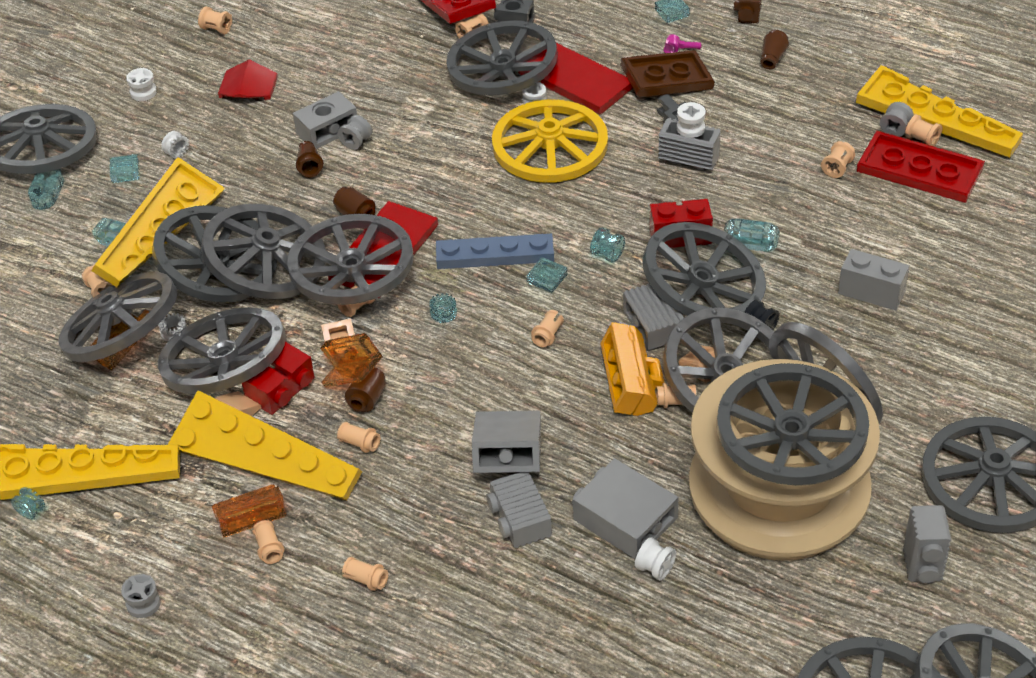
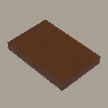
(667, 73)

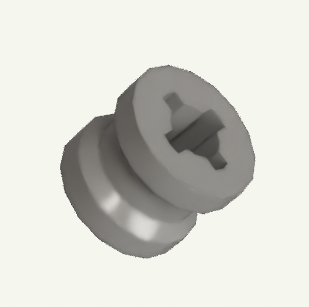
(896, 119)
(354, 132)
(144, 587)

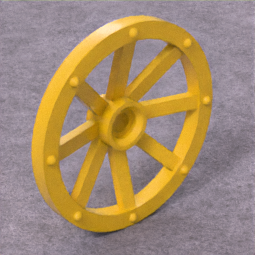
(549, 135)

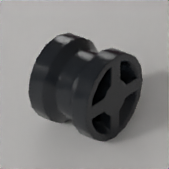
(759, 311)

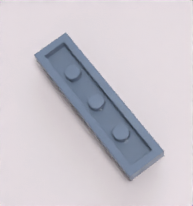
(494, 251)

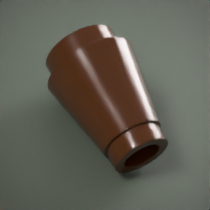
(774, 47)
(308, 159)

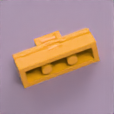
(627, 370)

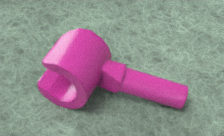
(673, 44)

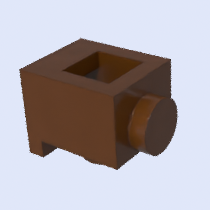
(748, 10)

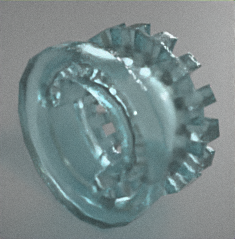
(447, 303)
(27, 503)

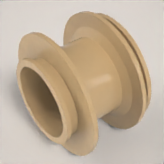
(767, 516)

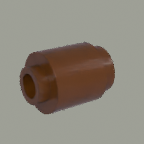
(353, 202)
(364, 394)

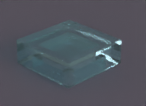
(672, 9)
(124, 168)
(547, 275)

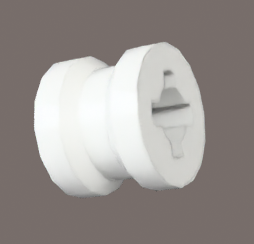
(141, 84)
(691, 120)
(655, 558)

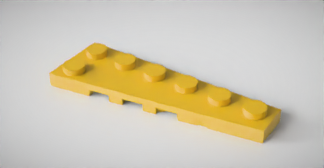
(963, 124)
(177, 189)
(241, 441)
(81, 468)

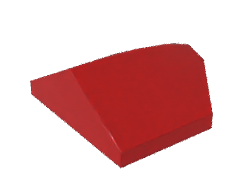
(248, 81)

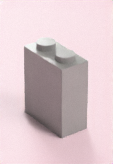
(506, 441)
(624, 507)

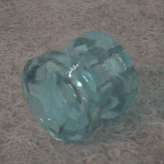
(607, 244)

